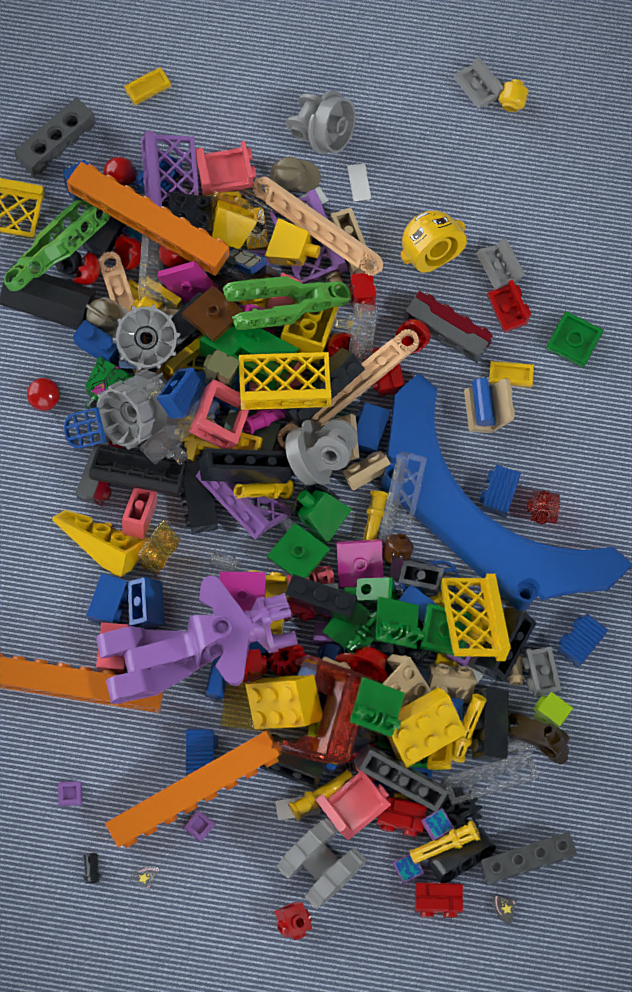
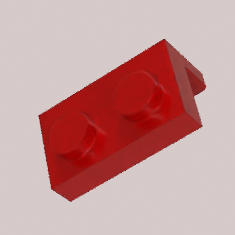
(509, 306)

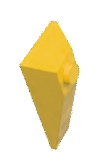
(102, 542)

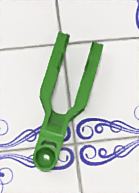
(47, 252)
(309, 298)

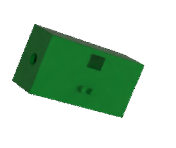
(249, 342)

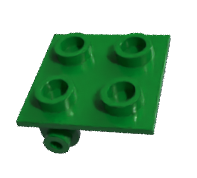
(397, 623)
(354, 635)
(377, 707)

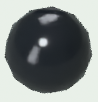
(70, 265)

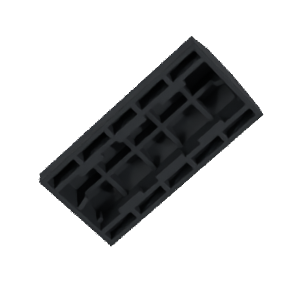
(50, 300)
(136, 470)

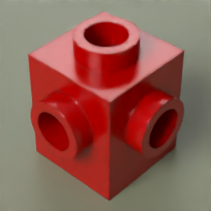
(293, 920)

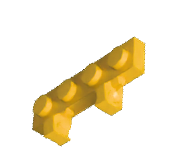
(195, 444)

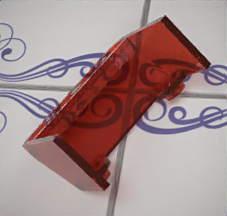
(336, 732)

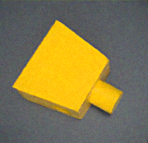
(232, 224)
(290, 245)

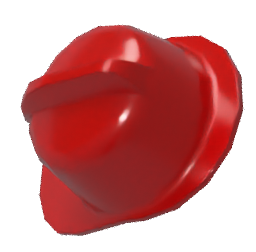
(367, 662)

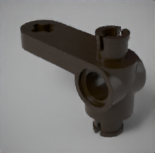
(547, 738)

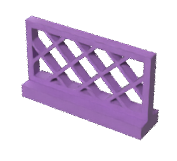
(152, 170)
(337, 261)
(246, 513)

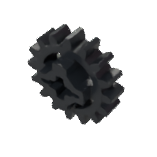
(467, 810)

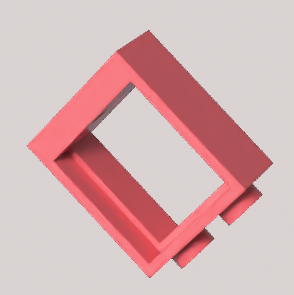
(210, 431)

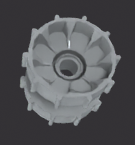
(151, 321)
(126, 412)
(315, 856)

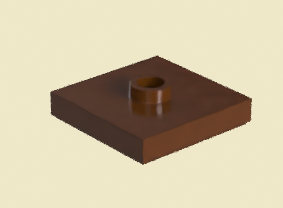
(212, 313)

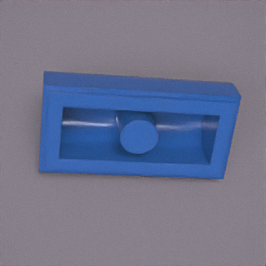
(483, 402)
(216, 683)

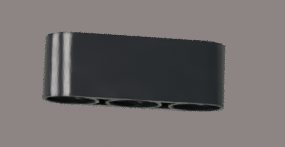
(456, 861)

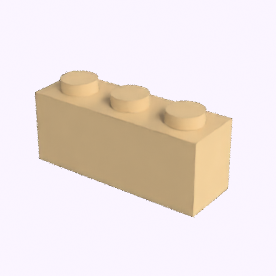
(346, 221)

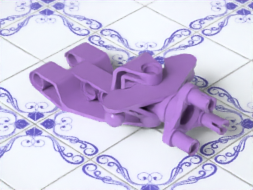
(165, 657)

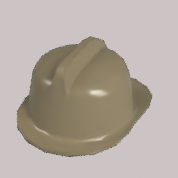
(295, 174)
(104, 315)

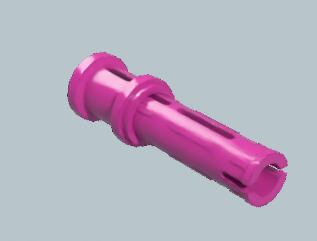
(261, 419)

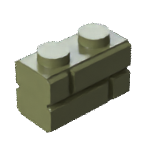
(220, 368)

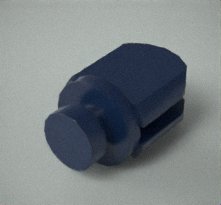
(330, 650)

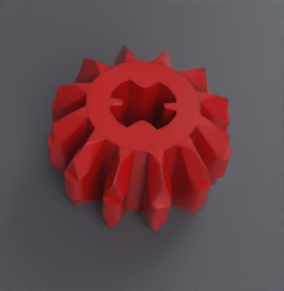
(286, 667)

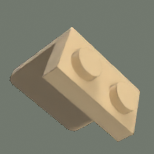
(502, 403)
(406, 679)

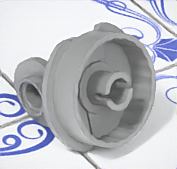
(324, 121)
(318, 450)

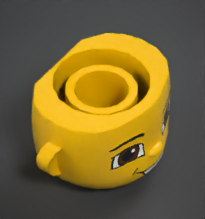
(432, 240)

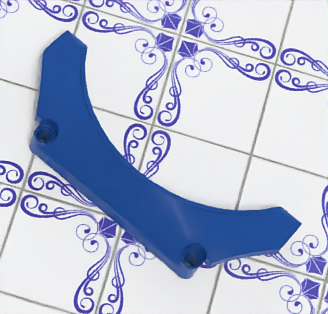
(482, 543)

